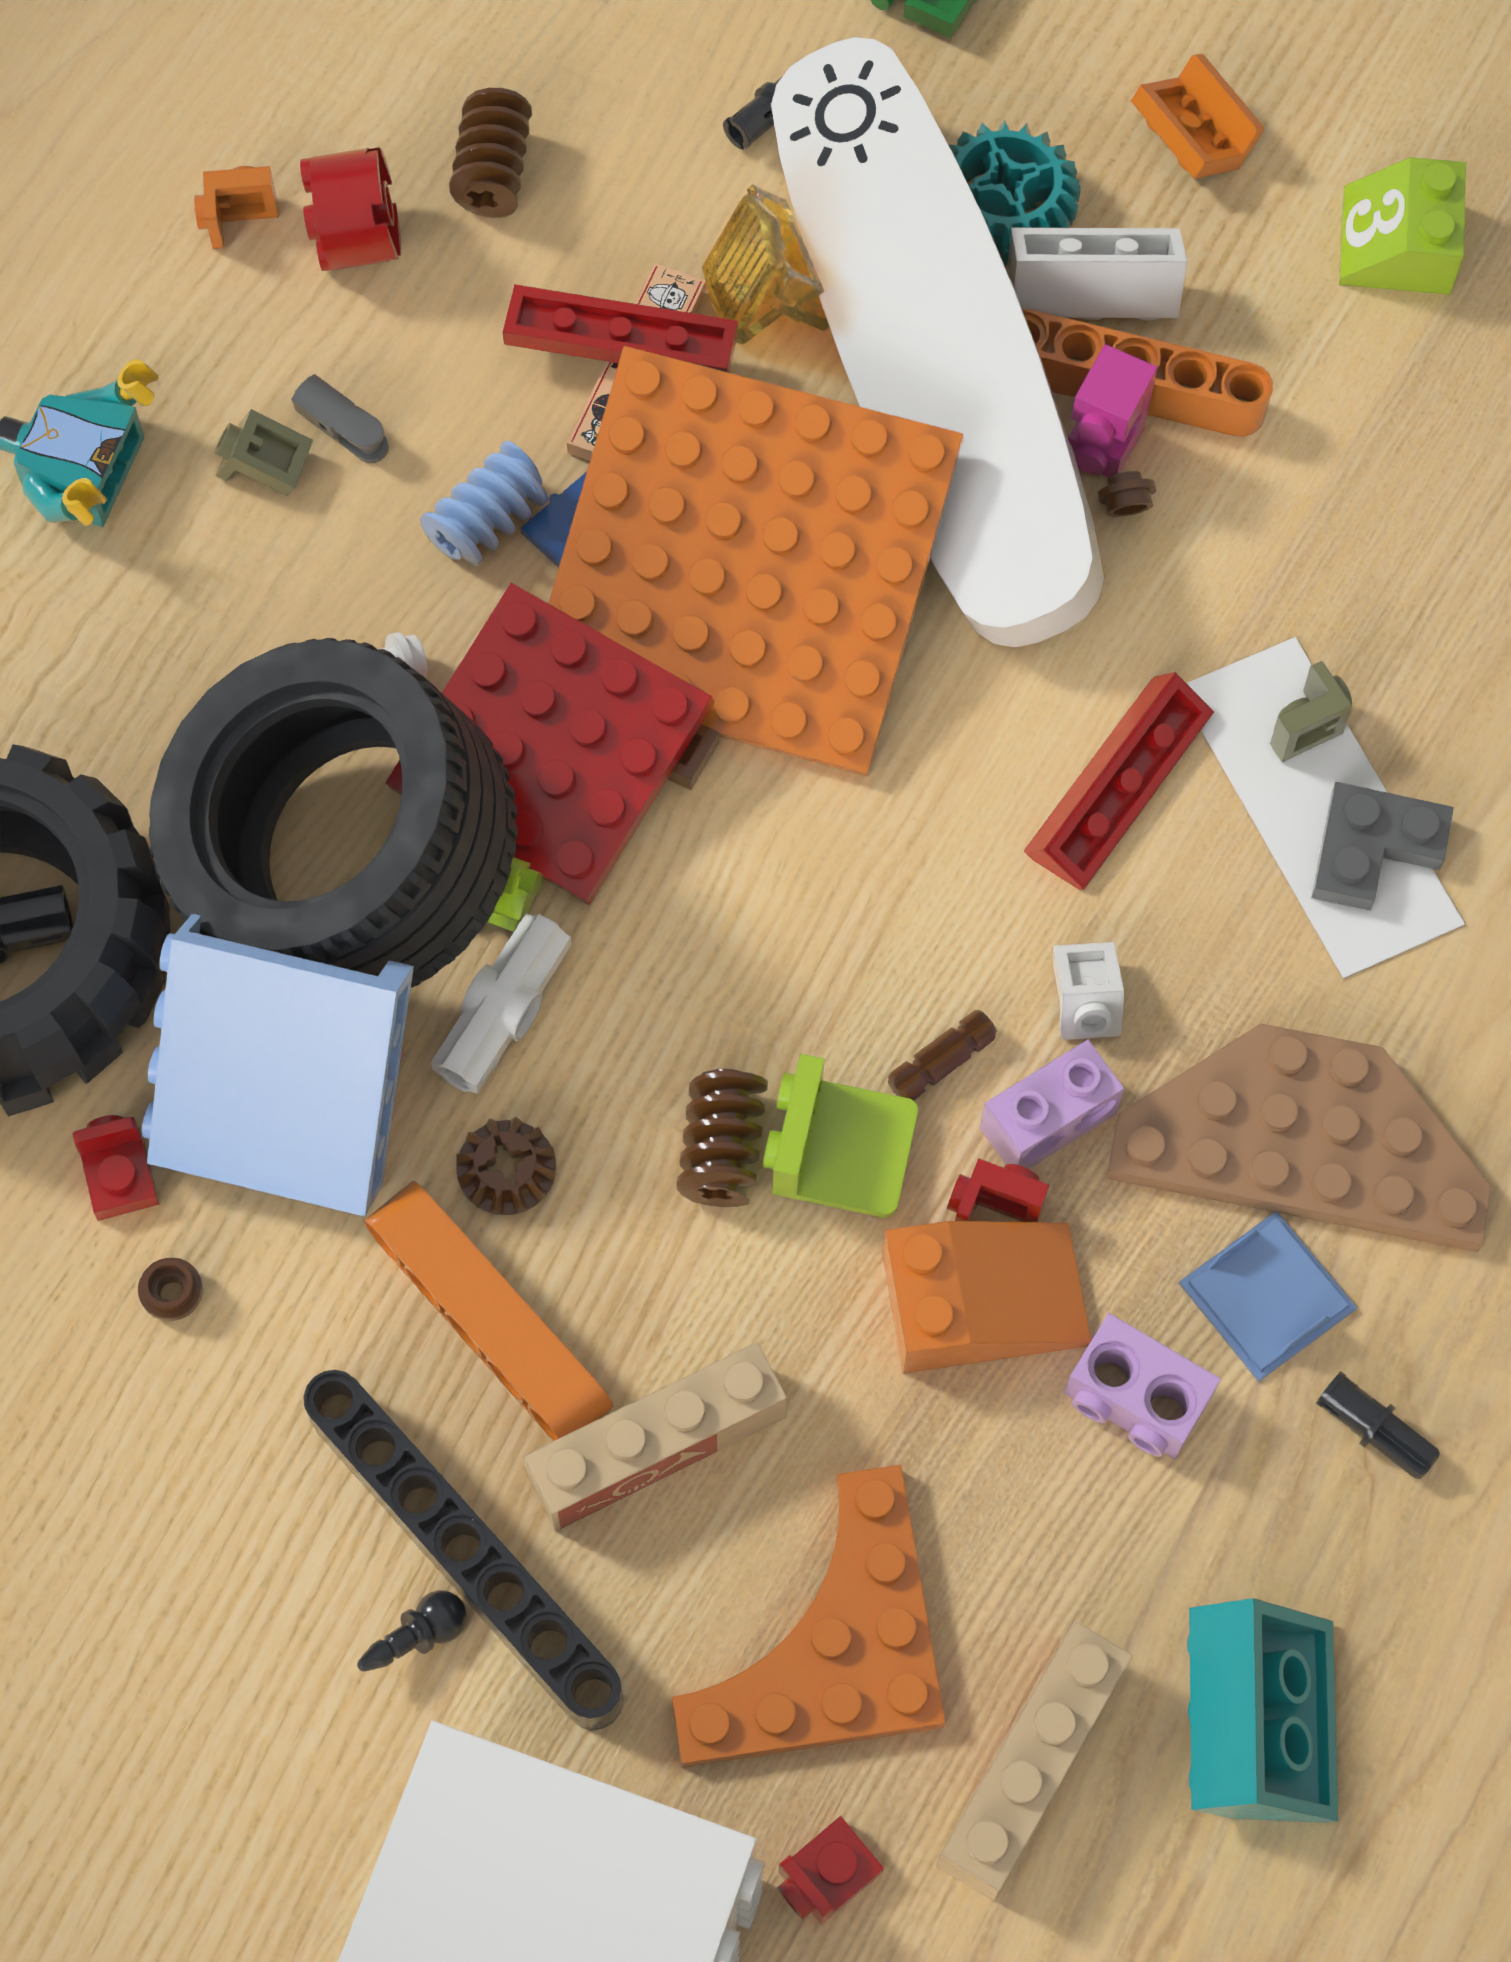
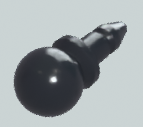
(436, 1619)

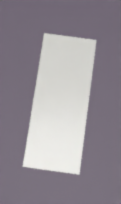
(1292, 806)

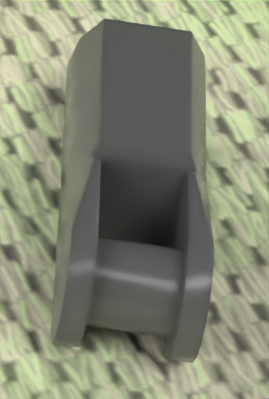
(341, 419)

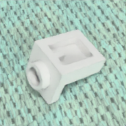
(1089, 990)

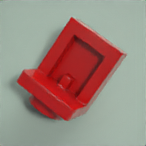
(1006, 1190)

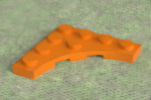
(853, 1662)

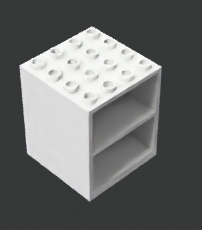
(547, 1866)

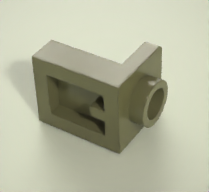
(263, 452)
(1314, 718)

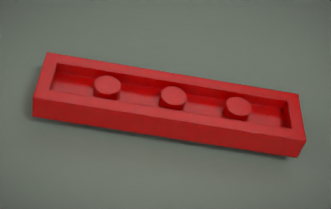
(602, 328)

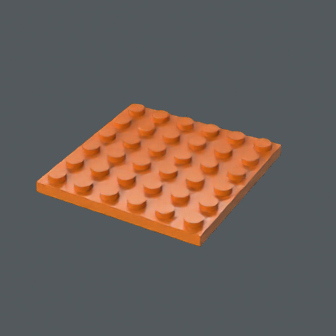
(758, 549)

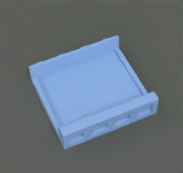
(275, 1070)

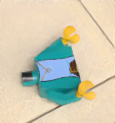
(80, 447)

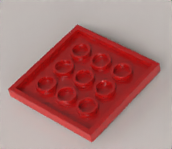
(577, 728)

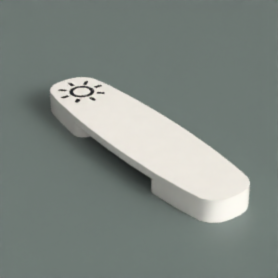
(937, 335)

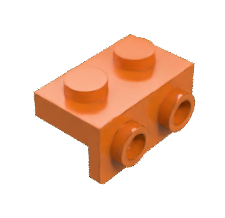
(1200, 119)

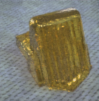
(762, 268)

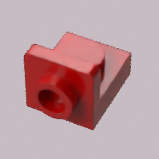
(115, 1166)
(827, 1872)

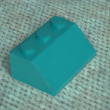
(1262, 1713)

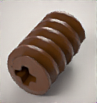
(490, 152)
(717, 1137)

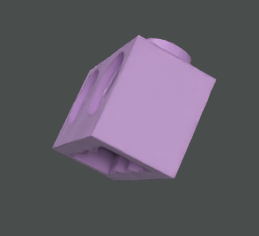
(1052, 1107)
(1150, 1373)

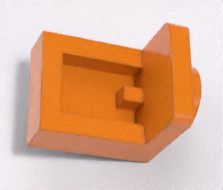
(234, 196)

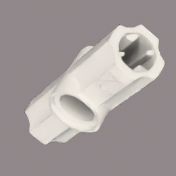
(501, 1003)

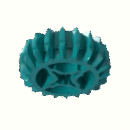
(1016, 177)

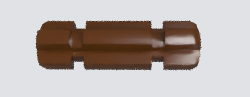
(942, 1055)

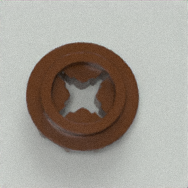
(490, 1189)

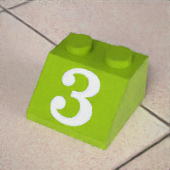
(1405, 227)

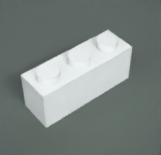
(1098, 271)

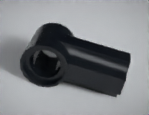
(34, 920)

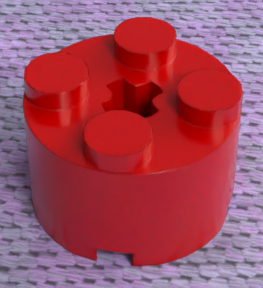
(351, 209)

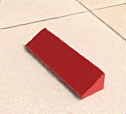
(1119, 780)

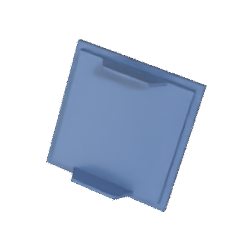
(1267, 1296)

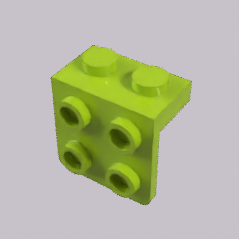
(840, 1143)

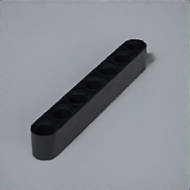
(454, 1517)

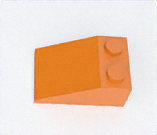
(983, 1292)

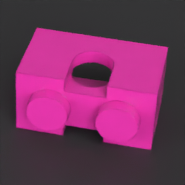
(1111, 411)

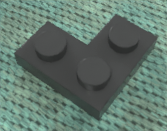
(1372, 826)

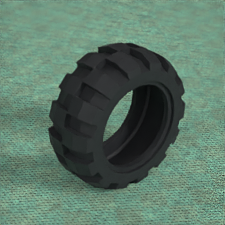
(113, 954)

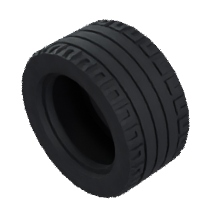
(257, 743)

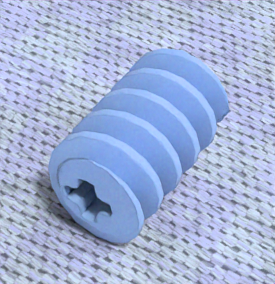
(485, 504)

